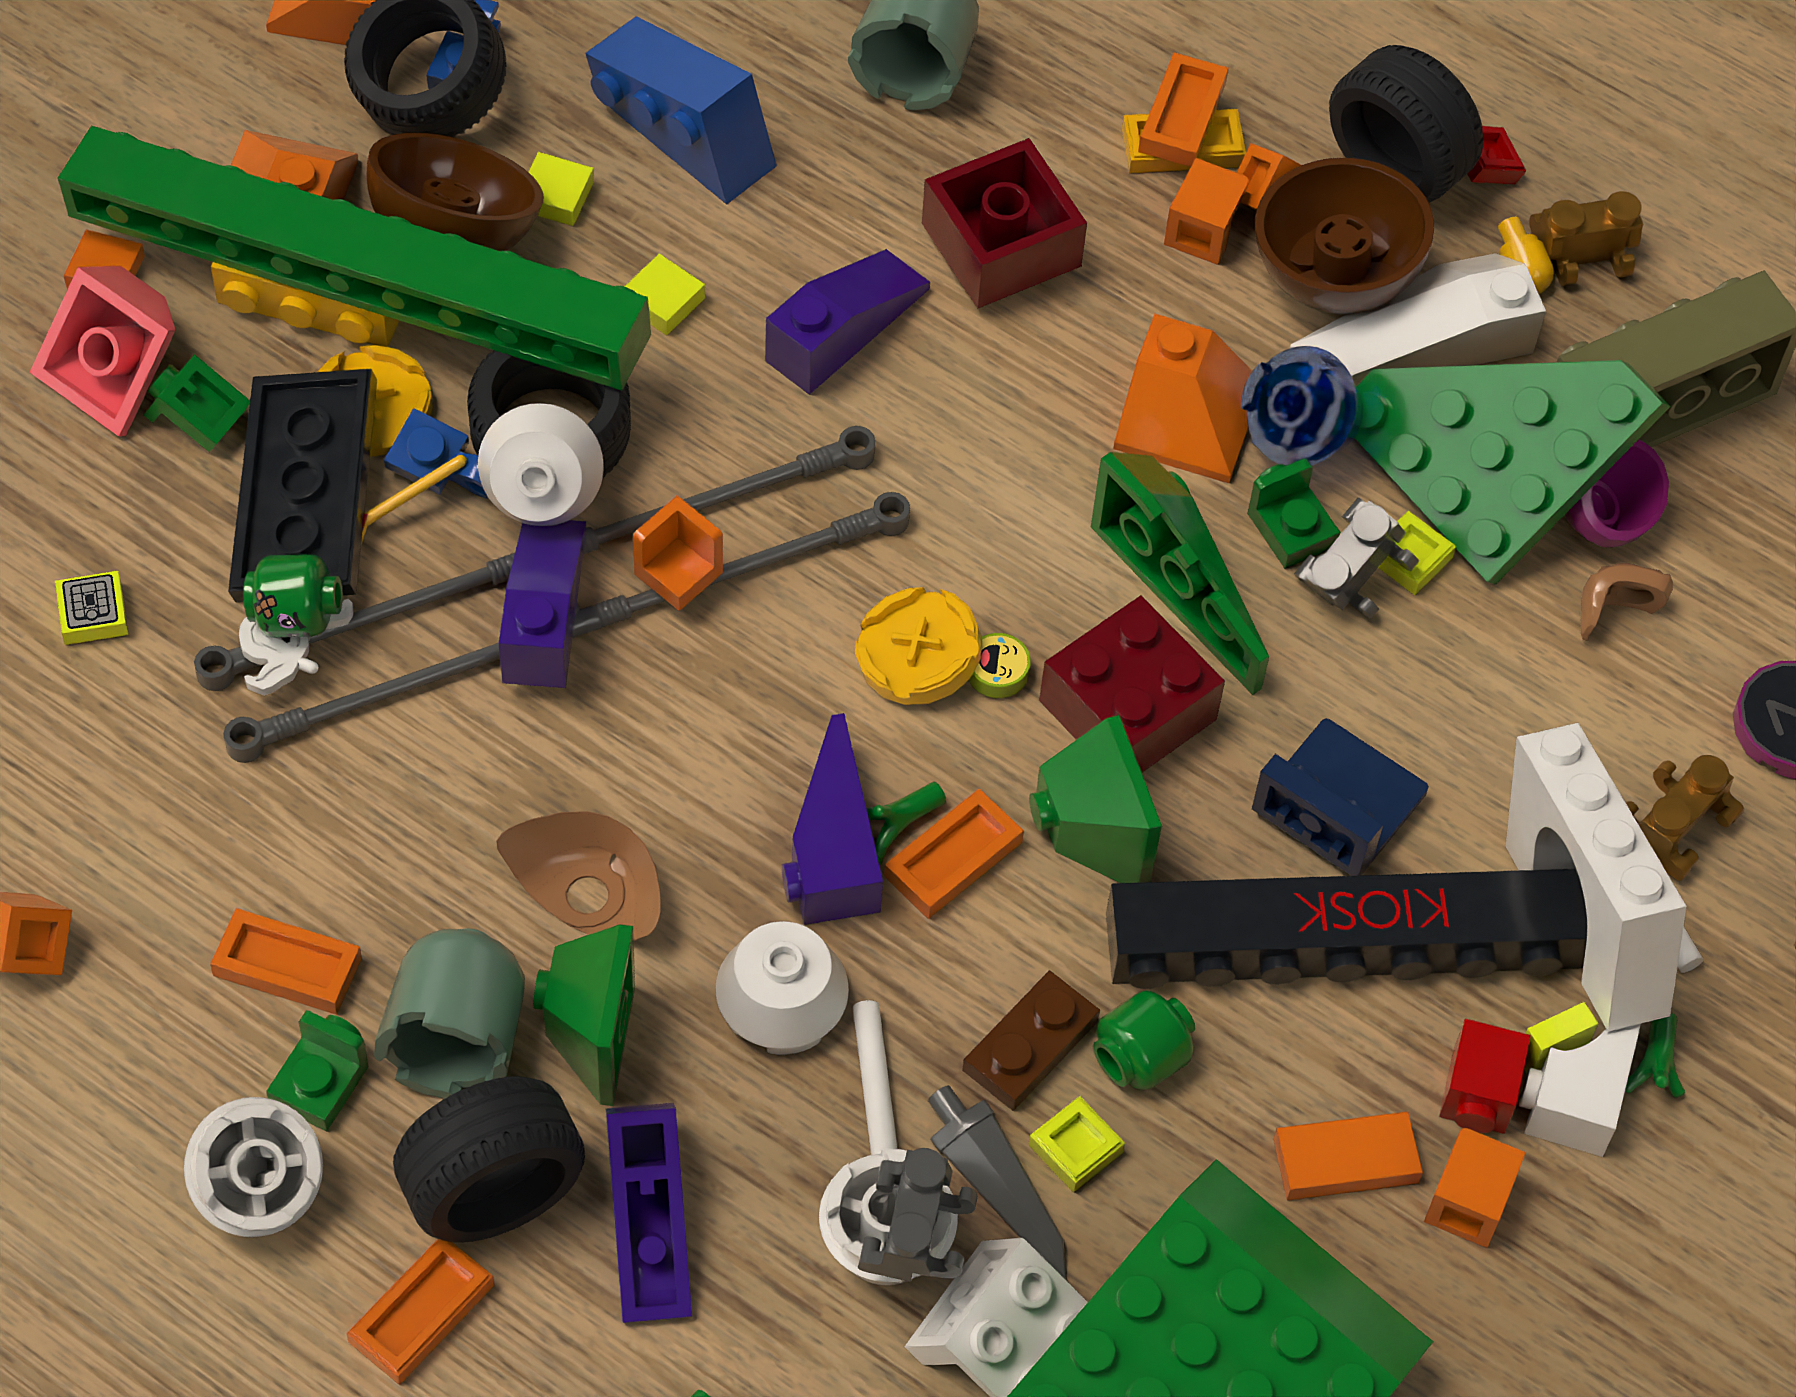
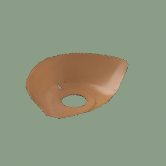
(567, 846)

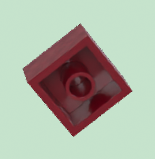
(1003, 223)
(1138, 671)

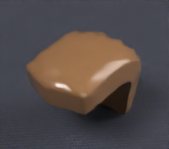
(1623, 586)

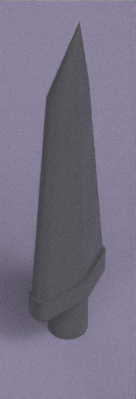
(988, 1162)

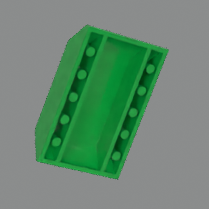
(1229, 1307)

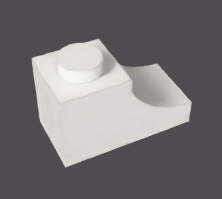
(1580, 1091)

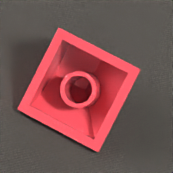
(106, 344)

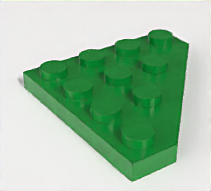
(1502, 445)

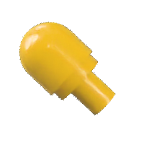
(1528, 250)

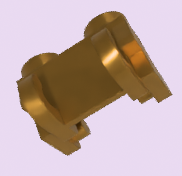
(1590, 234)
(1685, 802)

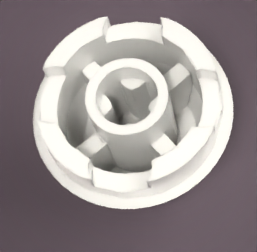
(540, 464)
(782, 988)
(253, 1167)
(856, 1209)

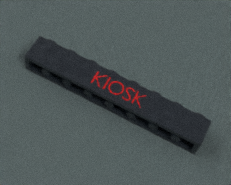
(1346, 927)

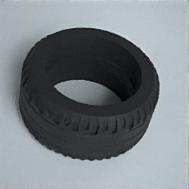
(452, 104)
(1408, 116)
(506, 378)
(488, 1159)

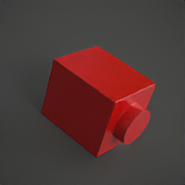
(1484, 1077)

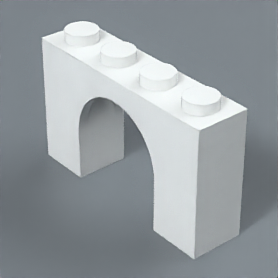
(1575, 818)

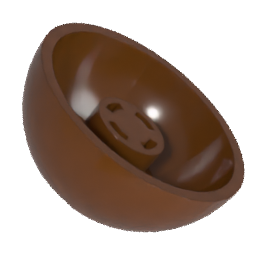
(453, 188)
(1344, 234)

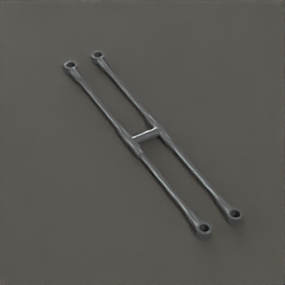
(586, 619)

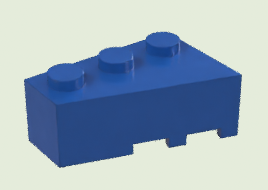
(685, 104)

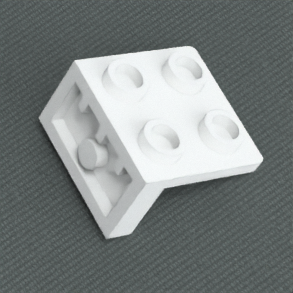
(997, 1316)

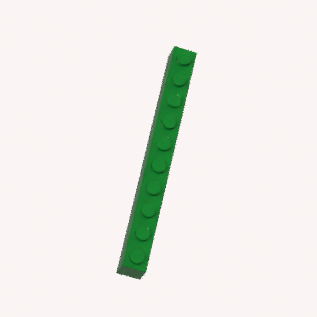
(357, 256)

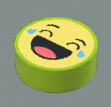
(1002, 666)

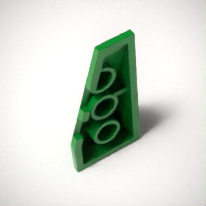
(1166, 543)

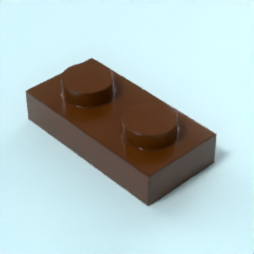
(1031, 1040)

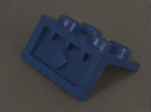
(1338, 796)

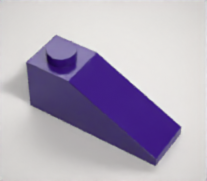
(838, 317)
(541, 604)
(833, 845)
(648, 1212)

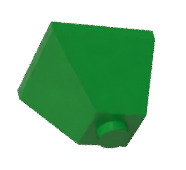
(1099, 805)
(590, 1005)

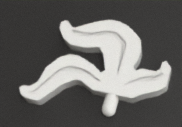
(280, 658)

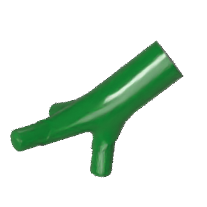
(903, 812)
(1659, 1058)

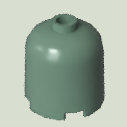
(913, 49)
(452, 1012)

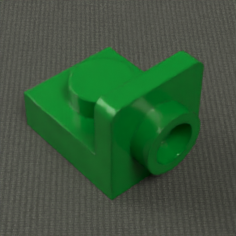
(197, 401)
(1290, 513)
(321, 1069)

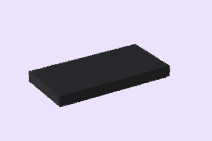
(305, 472)

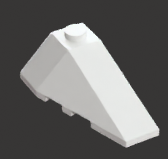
(1446, 317)

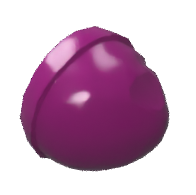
(1623, 500)

